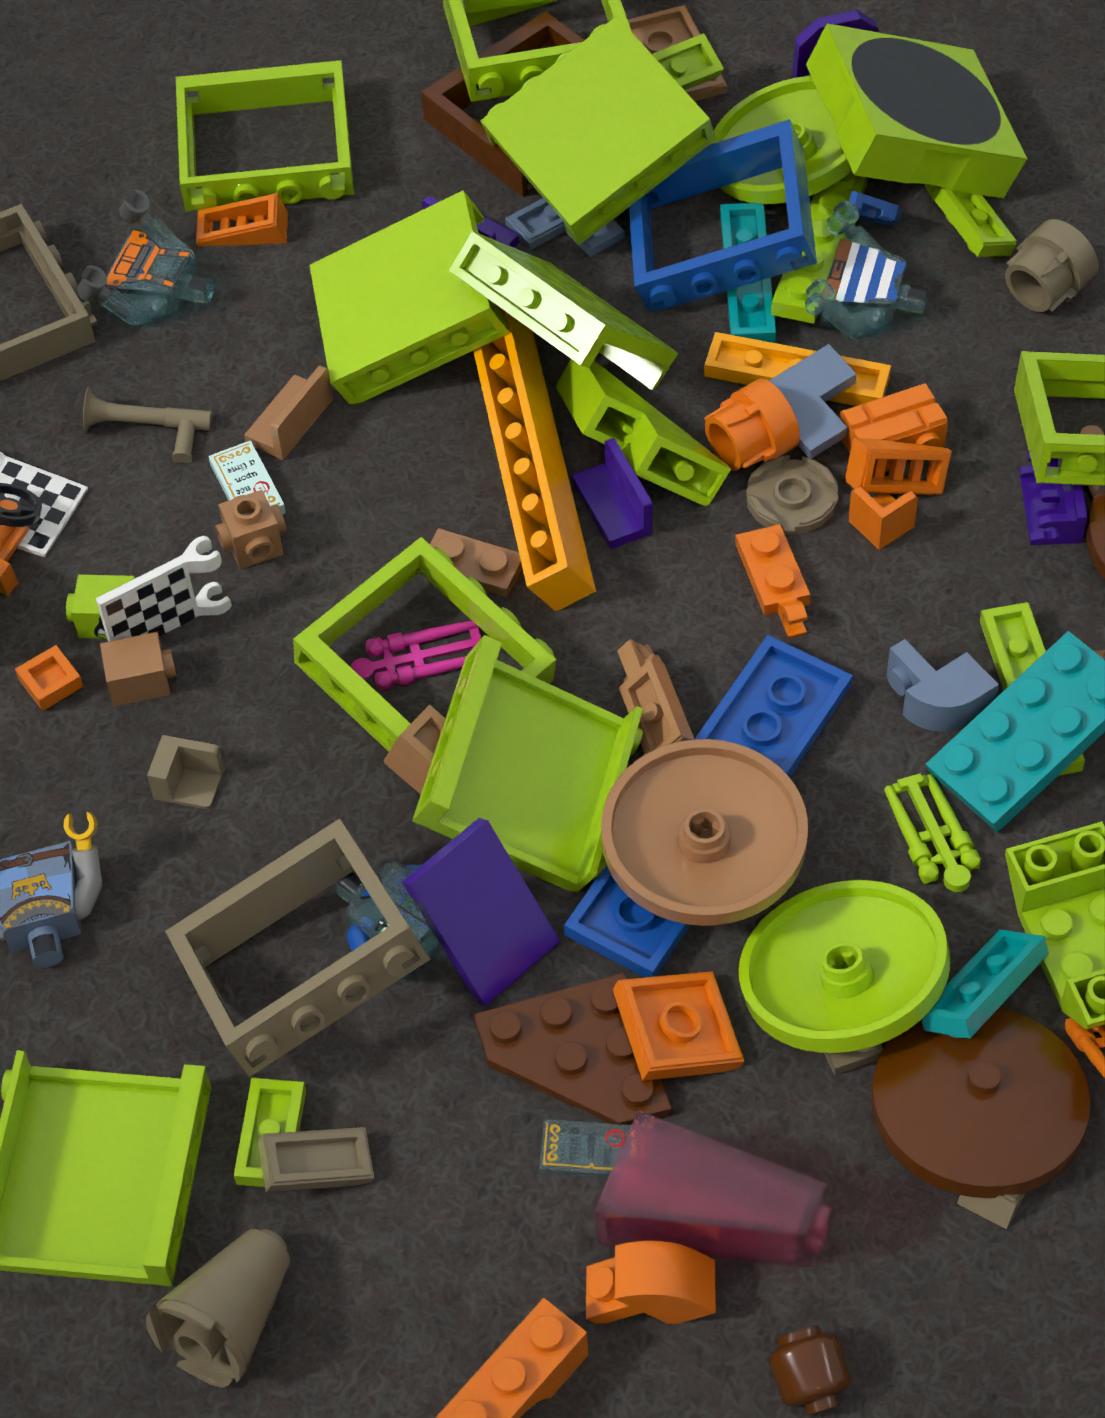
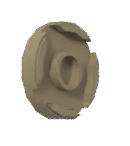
(792, 506)

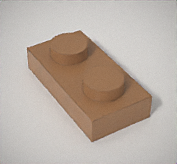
(487, 563)

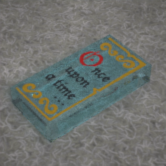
(580, 1148)

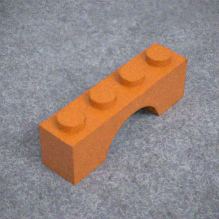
(523, 1368)

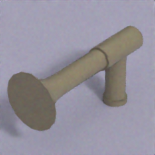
(186, 420)

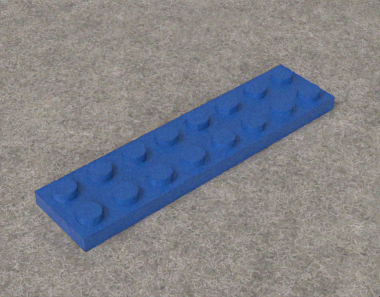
(771, 708)

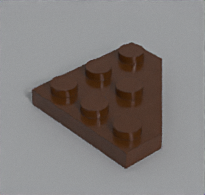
(573, 1051)

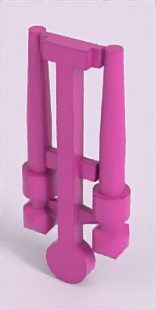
(397, 642)

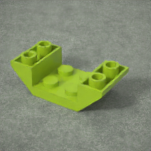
(1062, 897)

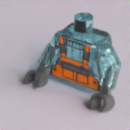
(149, 274)

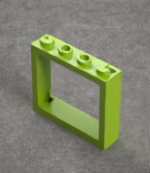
(508, 72)
(261, 90)
(1060, 376)
(351, 690)

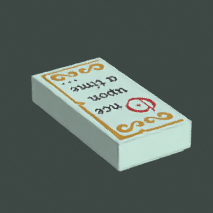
(243, 473)

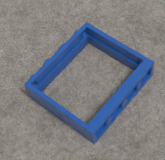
(741, 264)

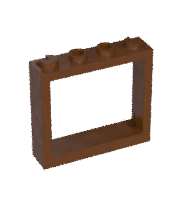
(448, 97)

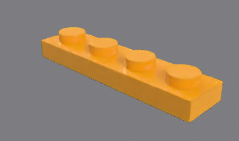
(748, 359)

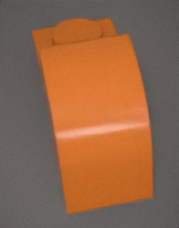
(651, 1279)

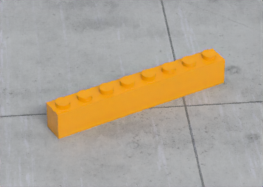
(533, 468)

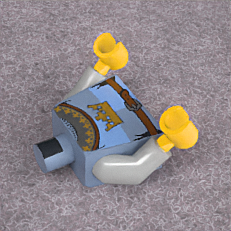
(49, 894)

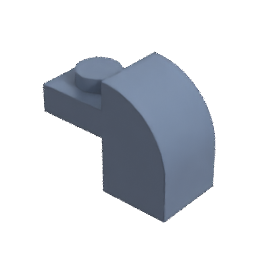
(939, 698)

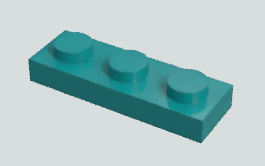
(985, 983)

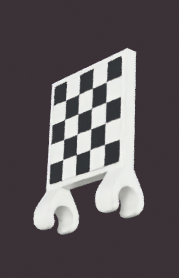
(58, 500)
(163, 596)

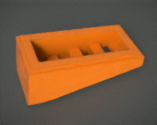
(259, 232)
(869, 461)

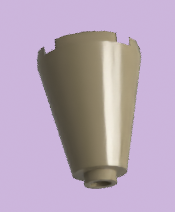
(222, 1308)

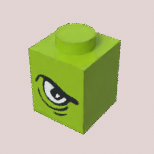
(82, 605)

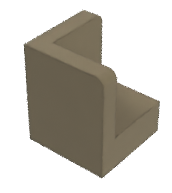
(186, 772)

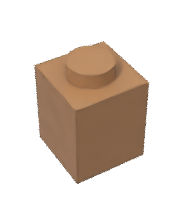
(137, 668)

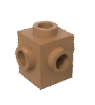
(251, 529)

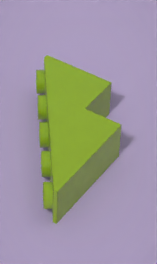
(648, 439)

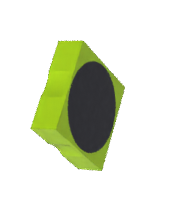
(915, 111)

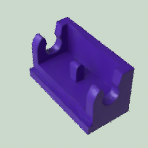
(1052, 510)

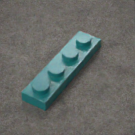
(750, 304)

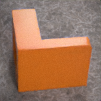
(882, 517)

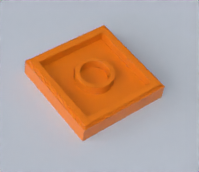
(677, 1025)

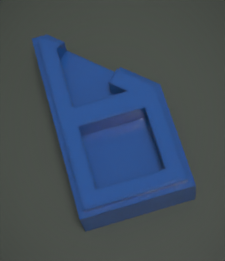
(876, 210)

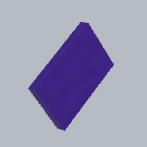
(481, 911)

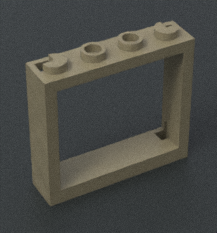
(60, 336)
(264, 900)

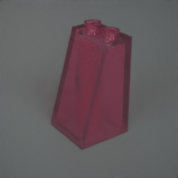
(709, 1199)

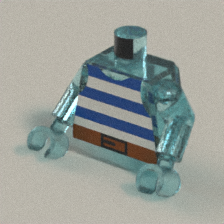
(863, 283)

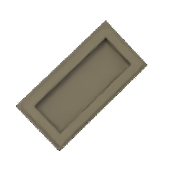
(315, 1159)

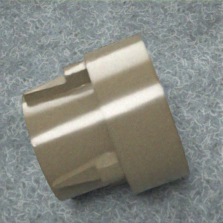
(1051, 266)

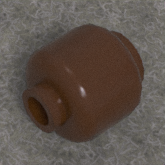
(810, 1370)

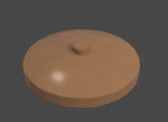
(704, 832)

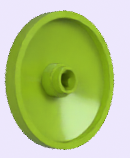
(814, 125)
(844, 966)

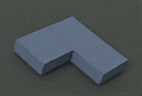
(541, 223)
(807, 389)

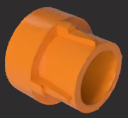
(752, 426)

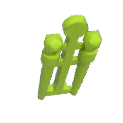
(956, 876)

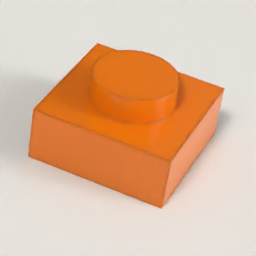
(49, 677)

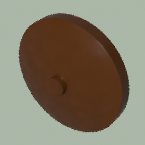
(982, 1109)

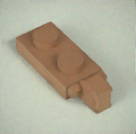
(651, 689)

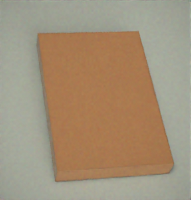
(669, 28)

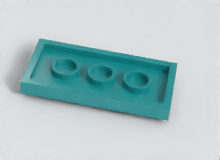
(1027, 733)

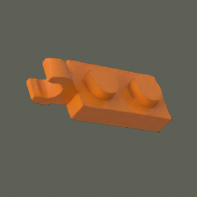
(775, 576)

